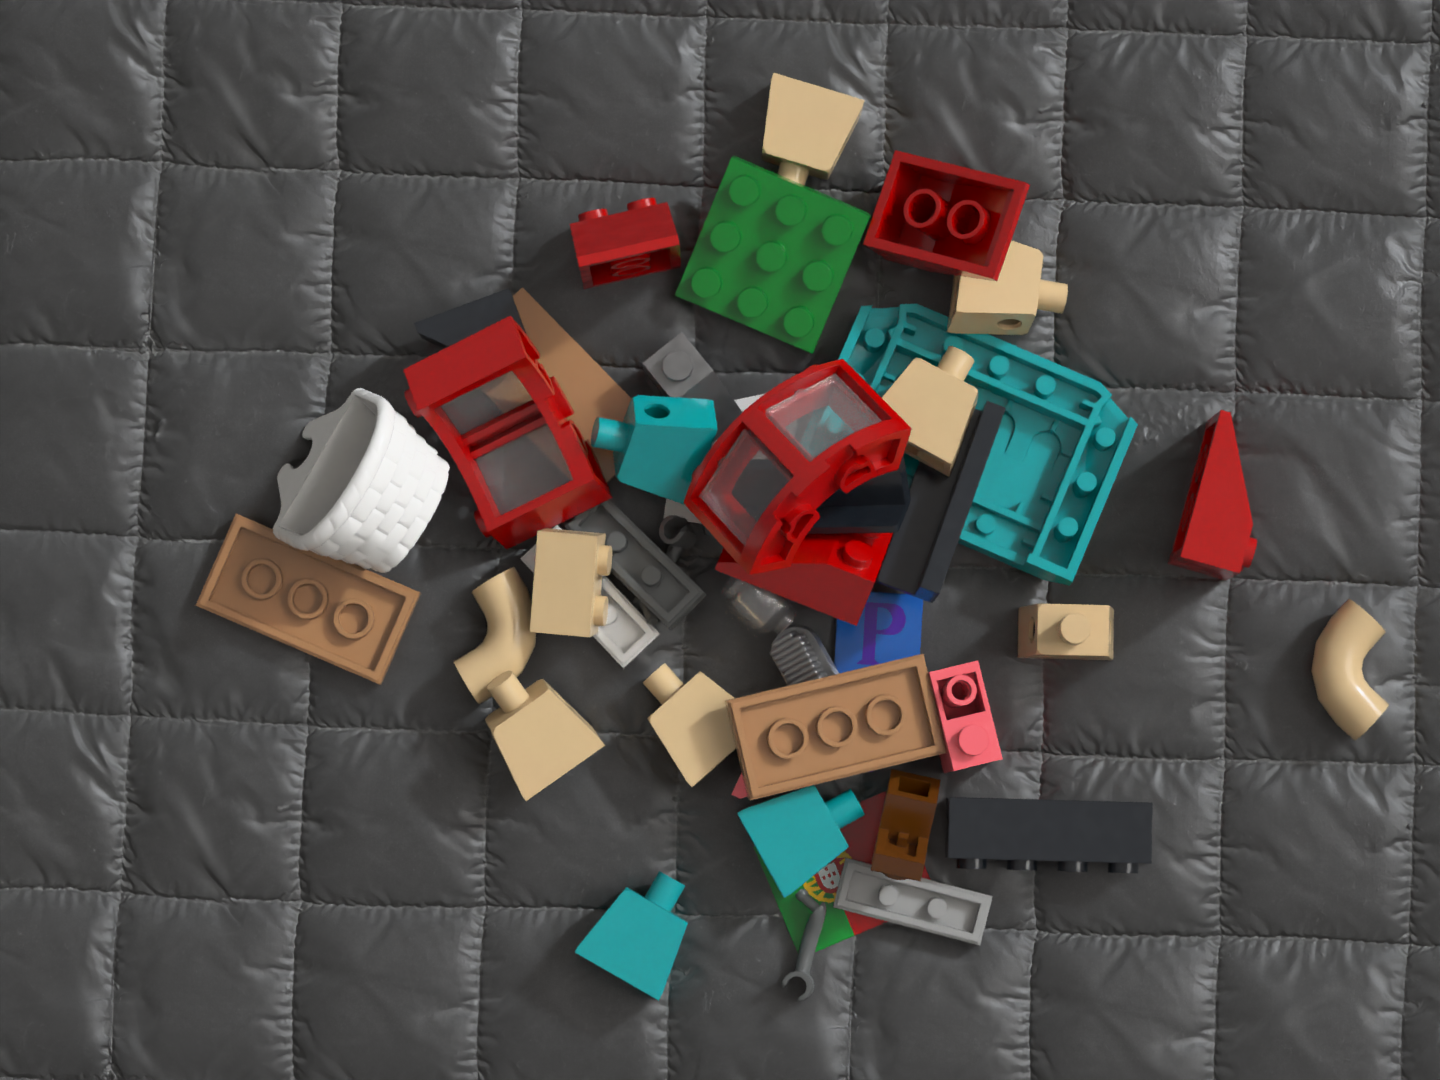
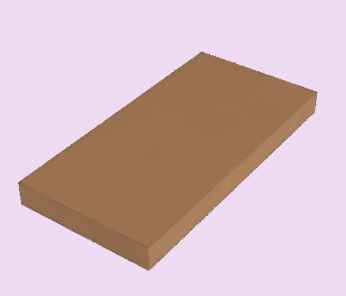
(582, 380)
(308, 600)
(835, 726)

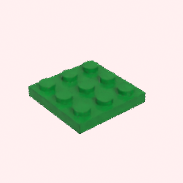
(773, 254)

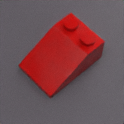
(945, 217)
(625, 243)
(1216, 512)
(826, 574)

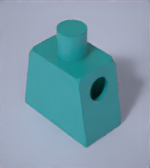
(659, 442)
(799, 833)
(639, 936)

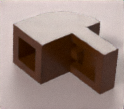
(905, 825)

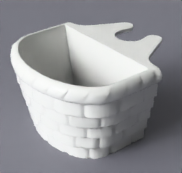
(362, 486)

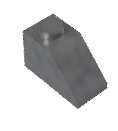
(684, 373)

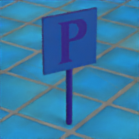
(885, 632)

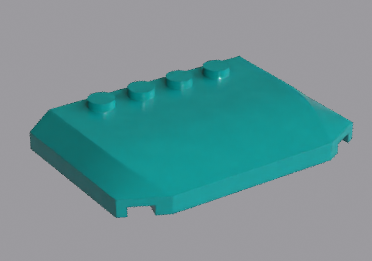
(1052, 449)

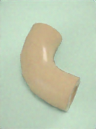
(508, 635)
(1339, 669)

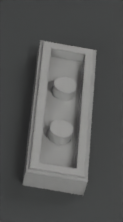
(913, 903)

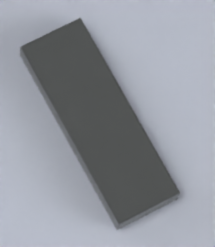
(641, 564)

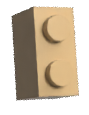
(569, 582)

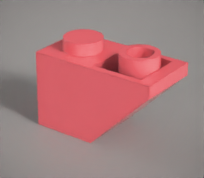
(964, 717)

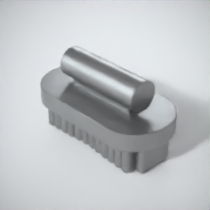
(801, 655)

